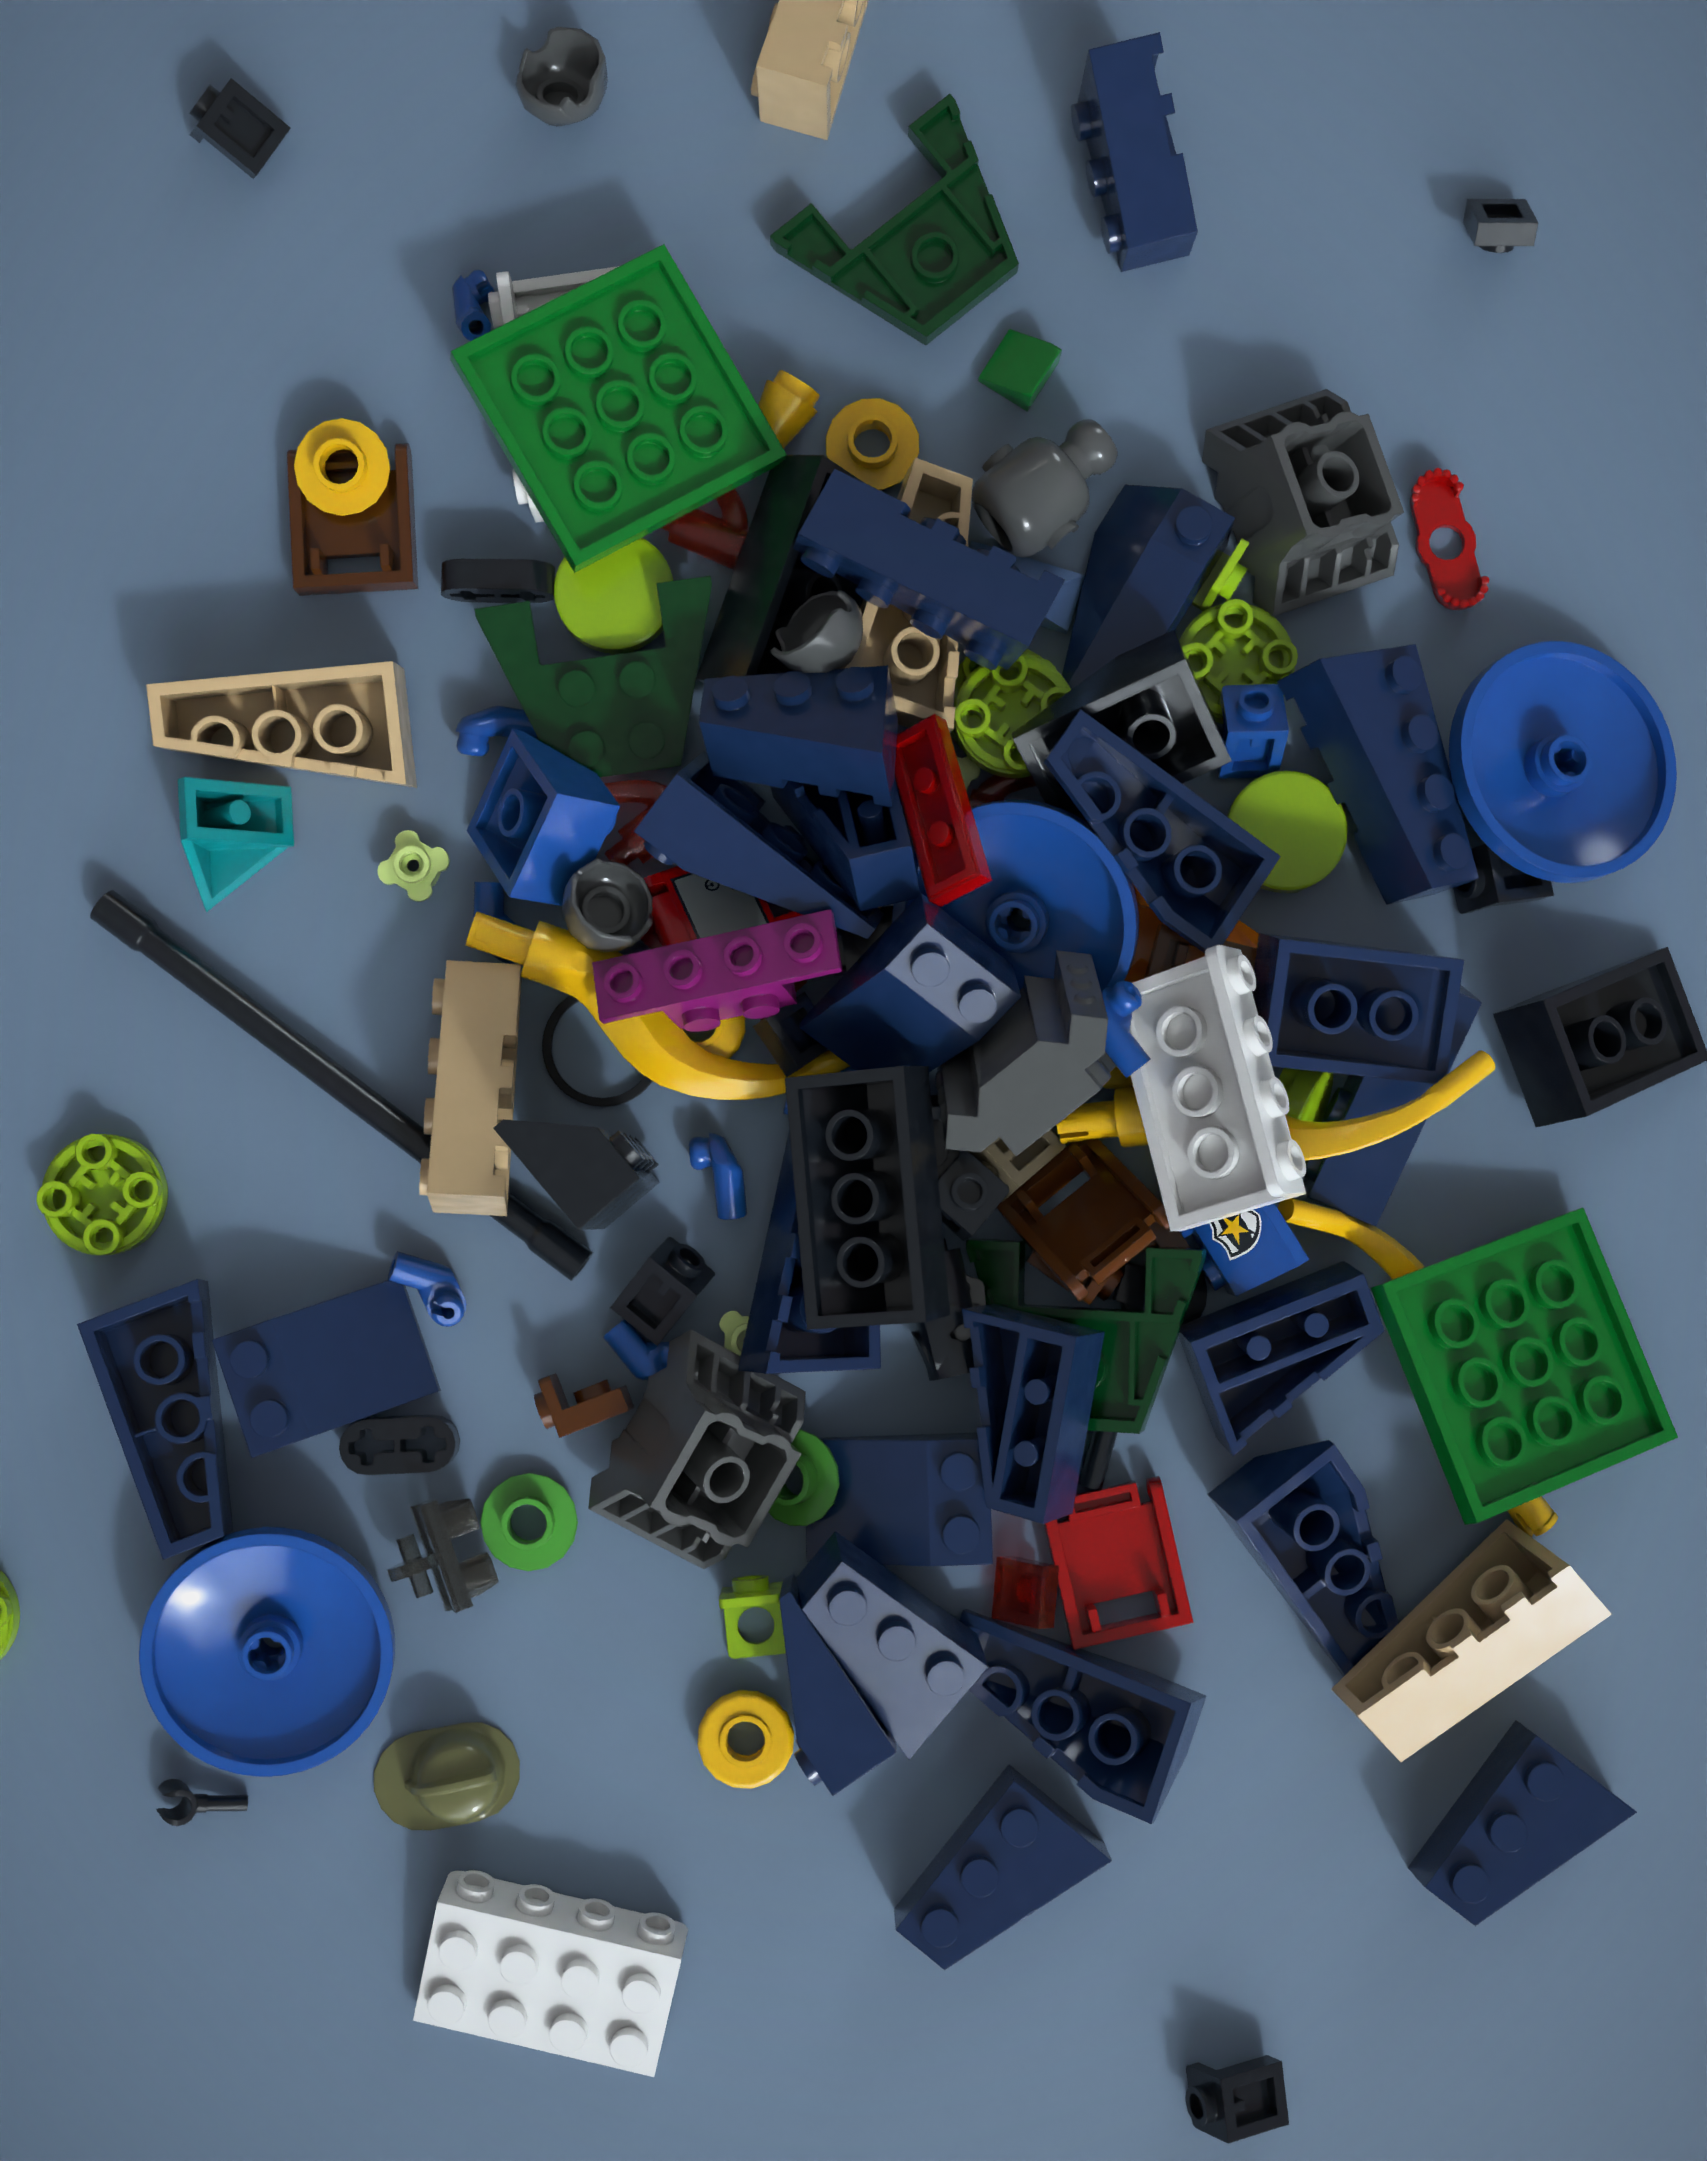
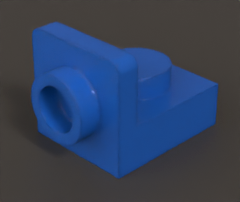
(1253, 730)

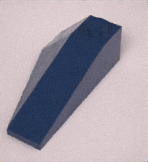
(1143, 573)
(719, 834)
(1170, 842)
(1312, 1538)
(1094, 1716)

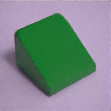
(1020, 368)

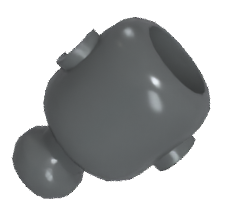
(1040, 488)

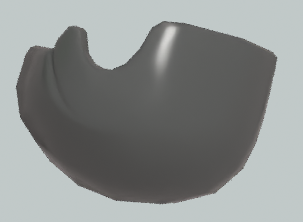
(563, 78)
(821, 634)
(607, 906)

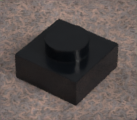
(1500, 224)
(785, 1039)

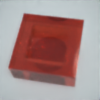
(1025, 1592)

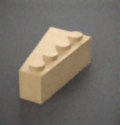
(806, 63)
(309, 720)
(473, 1088)
(1469, 1640)

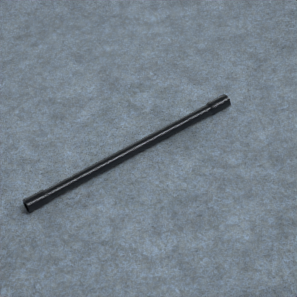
(144, 935)

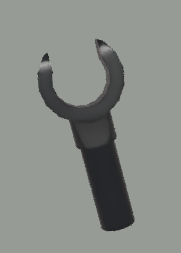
(196, 1803)

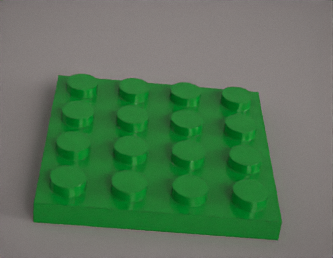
(618, 407)
(1523, 1365)

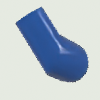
(487, 723)
(1120, 1044)
(435, 1285)

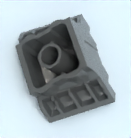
(1307, 499)
(1031, 1064)
(701, 1453)

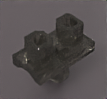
(455, 1580)

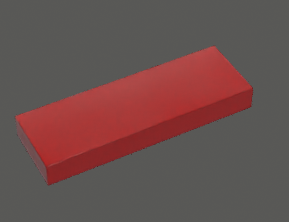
(939, 812)

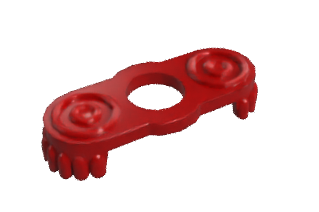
(1435, 506)

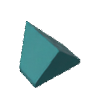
(231, 831)

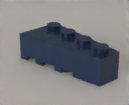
(925, 571)
(1387, 767)
(1364, 1179)
(777, 1324)
(166, 1409)

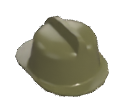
(446, 1776)

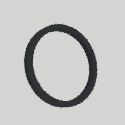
(559, 1081)

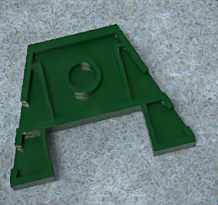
(928, 258)
(610, 709)
(1134, 1341)

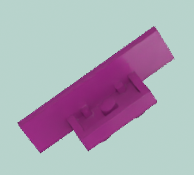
(720, 974)

